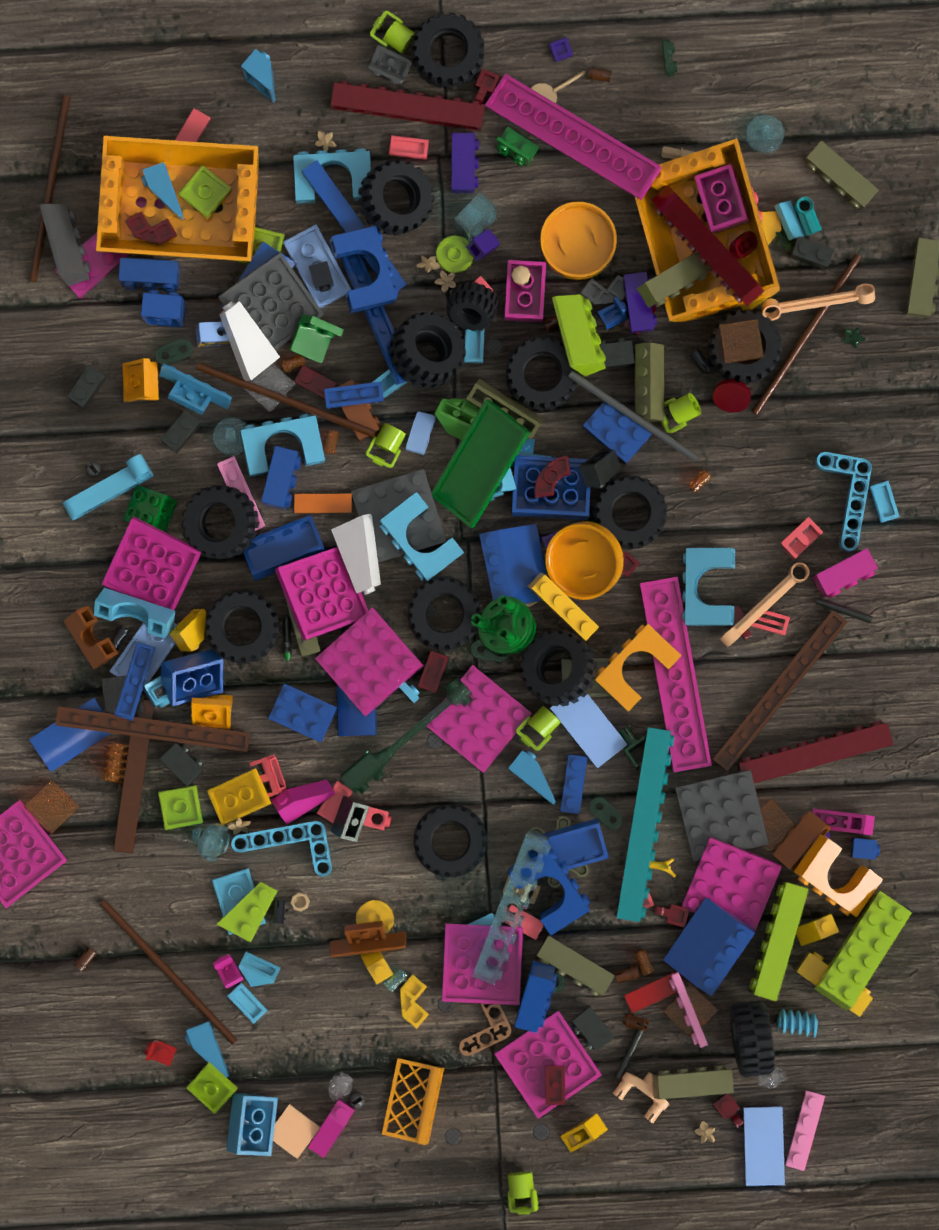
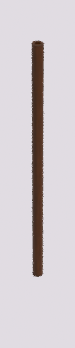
(50, 186)
(805, 336)
(285, 399)
(168, 972)

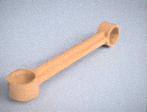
(862, 294)
(769, 600)

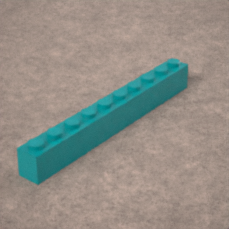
(644, 824)

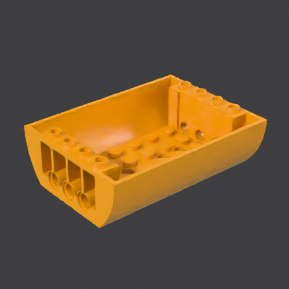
(220, 237)
(668, 249)

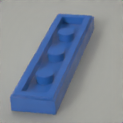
(134, 681)

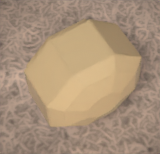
(520, 275)
(300, 901)

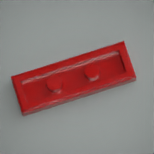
(649, 993)

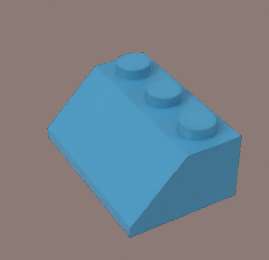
(259, 73)
(251, 1124)

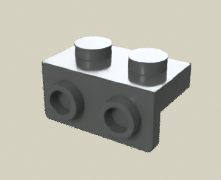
(390, 64)

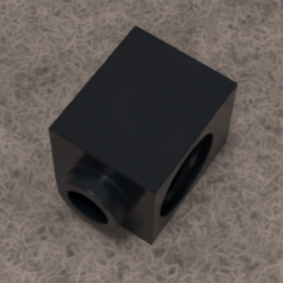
(321, 276)

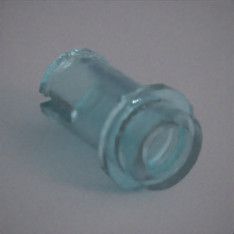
(396, 979)

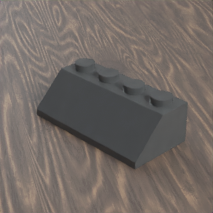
(65, 243)

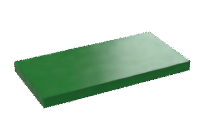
(480, 463)

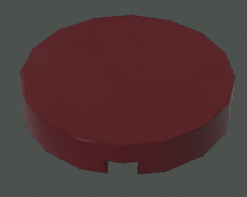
(731, 395)

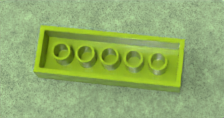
(779, 940)
(863, 950)

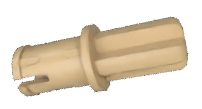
(674, 153)

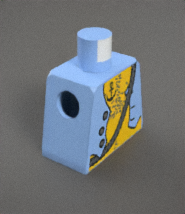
(207, 334)

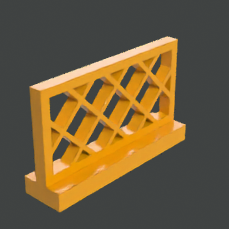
(429, 1104)

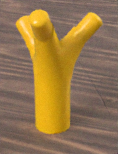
(664, 866)

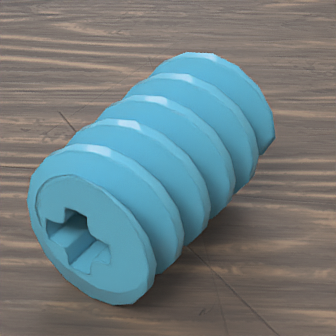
(793, 1022)

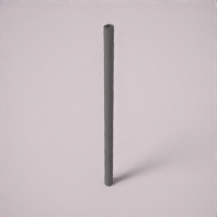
(633, 416)

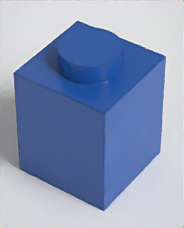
(864, 849)

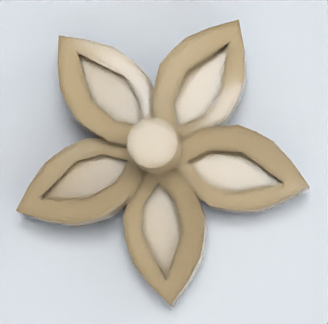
(325, 140)
(428, 264)
(446, 281)
(238, 826)
(705, 1132)

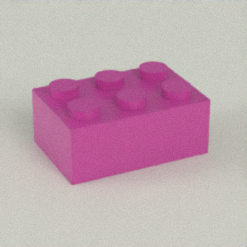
(723, 198)
(525, 301)
(845, 574)

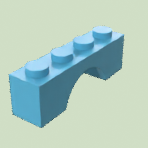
(114, 605)

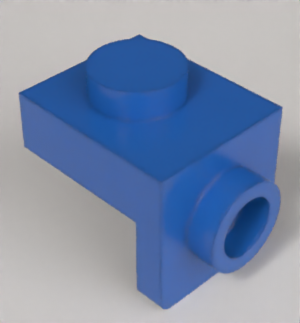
(613, 314)

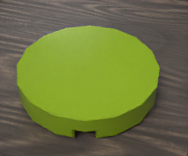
(453, 254)

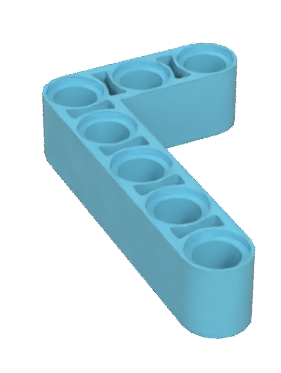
(109, 488)
(853, 495)
(288, 838)

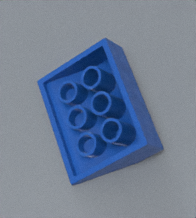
(570, 494)
(513, 561)
(709, 946)

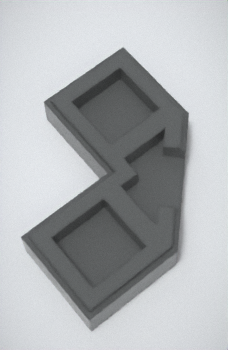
(599, 295)

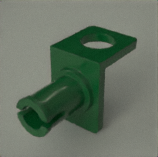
(633, 743)

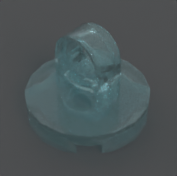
(765, 134)
(227, 436)
(212, 842)

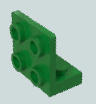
(517, 147)
(313, 337)
(150, 507)

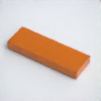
(322, 503)

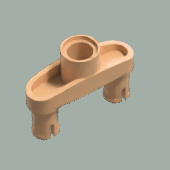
(646, 1086)

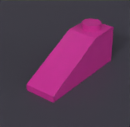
(301, 799)
(847, 821)
(331, 1128)

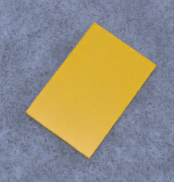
(239, 797)

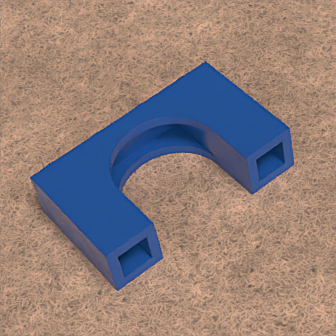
(367, 243)
(571, 905)

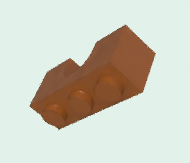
(81, 627)

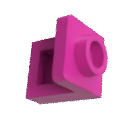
(228, 970)

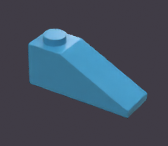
(160, 186)
(530, 772)
(205, 1044)

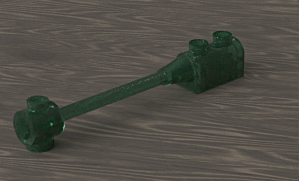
(371, 766)

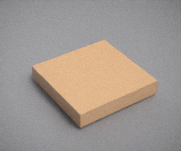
(294, 1131)

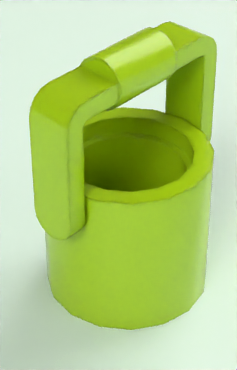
(397, 36)
(682, 410)
(388, 440)
(543, 723)
(521, 1186)

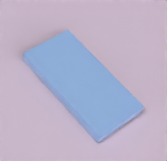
(310, 249)
(162, 650)
(590, 729)
(763, 1146)

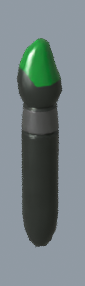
(287, 652)

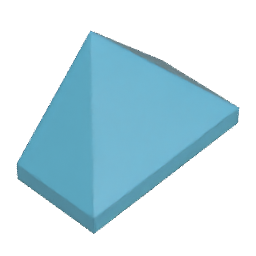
(258, 970)

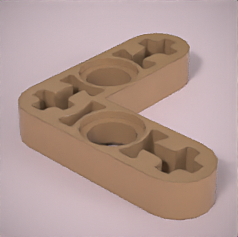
(495, 1023)

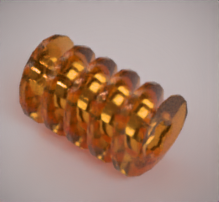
(114, 762)

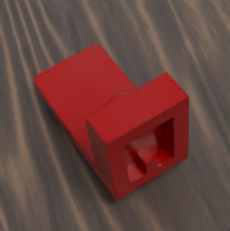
(160, 1052)

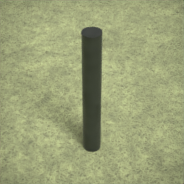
(844, 610)
(629, 1053)

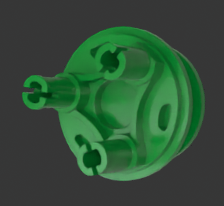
(505, 625)

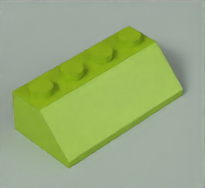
(579, 333)

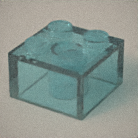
(475, 217)

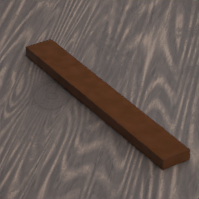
(132, 788)

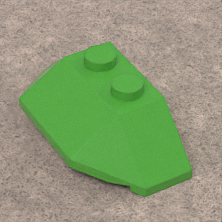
(456, 416)

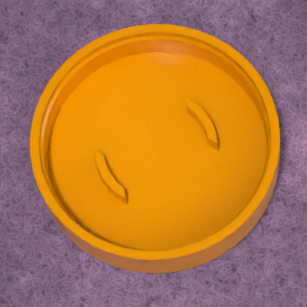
(578, 240)
(584, 560)

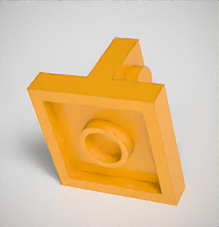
(140, 380)
(212, 711)

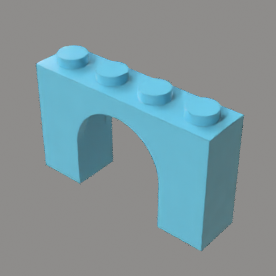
(355, 162)
(303, 429)
(426, 563)
(697, 563)

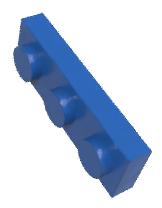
(354, 395)
(573, 784)

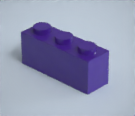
(464, 162)
(639, 315)

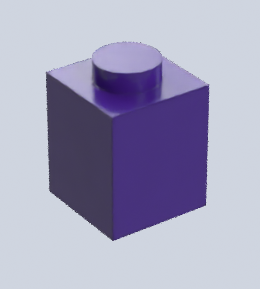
(483, 245)

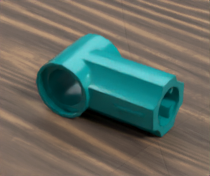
(807, 218)

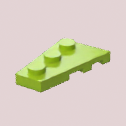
(249, 912)

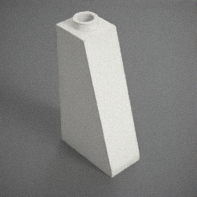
(247, 341)
(359, 552)

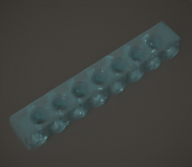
(483, 969)

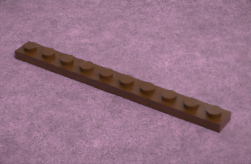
(779, 690)
(153, 729)

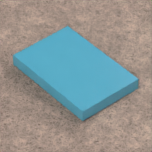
(232, 889)

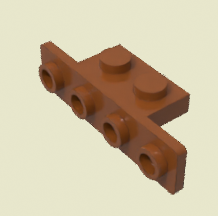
(367, 939)

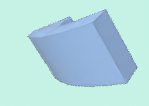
(420, 433)

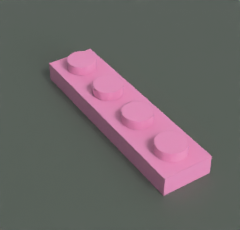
(234, 478)
(690, 1017)
(805, 1130)

